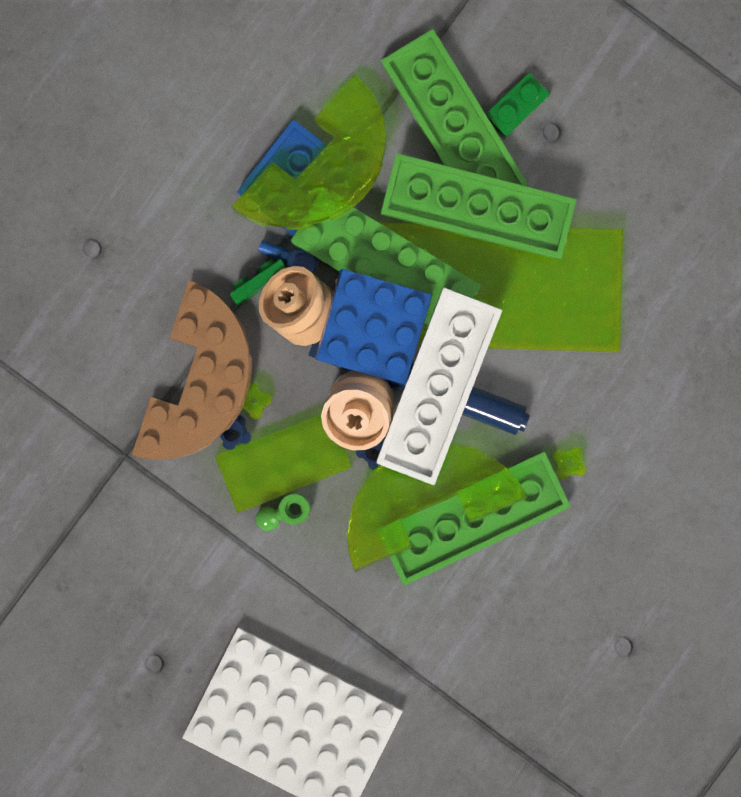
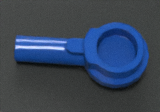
(295, 258)

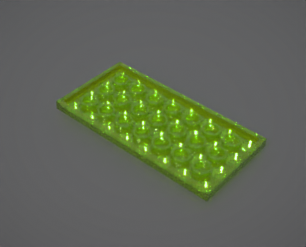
(542, 299)

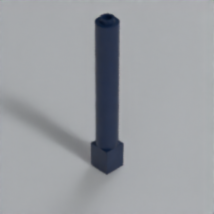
(480, 405)

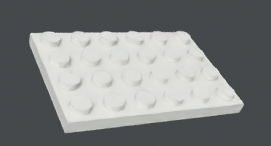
(291, 721)

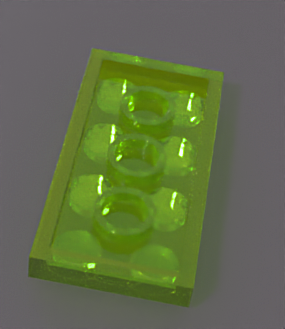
(280, 463)

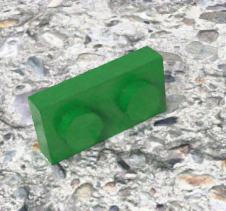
(517, 105)
(247, 288)

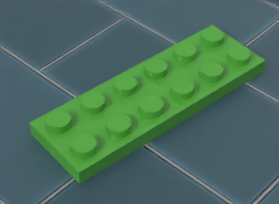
(448, 110)
(478, 206)
(373, 250)
(445, 534)

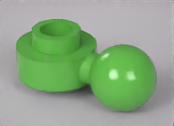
(269, 518)

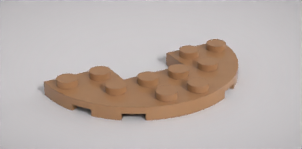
(214, 385)

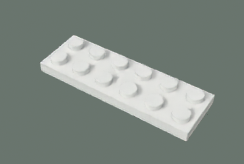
(438, 386)

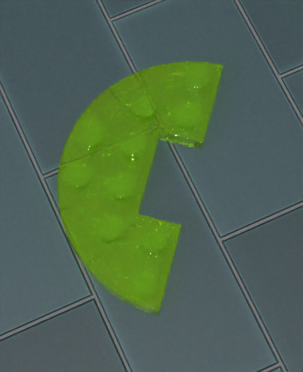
(335, 177)
(390, 496)

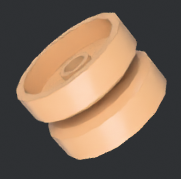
(296, 305)
(358, 410)

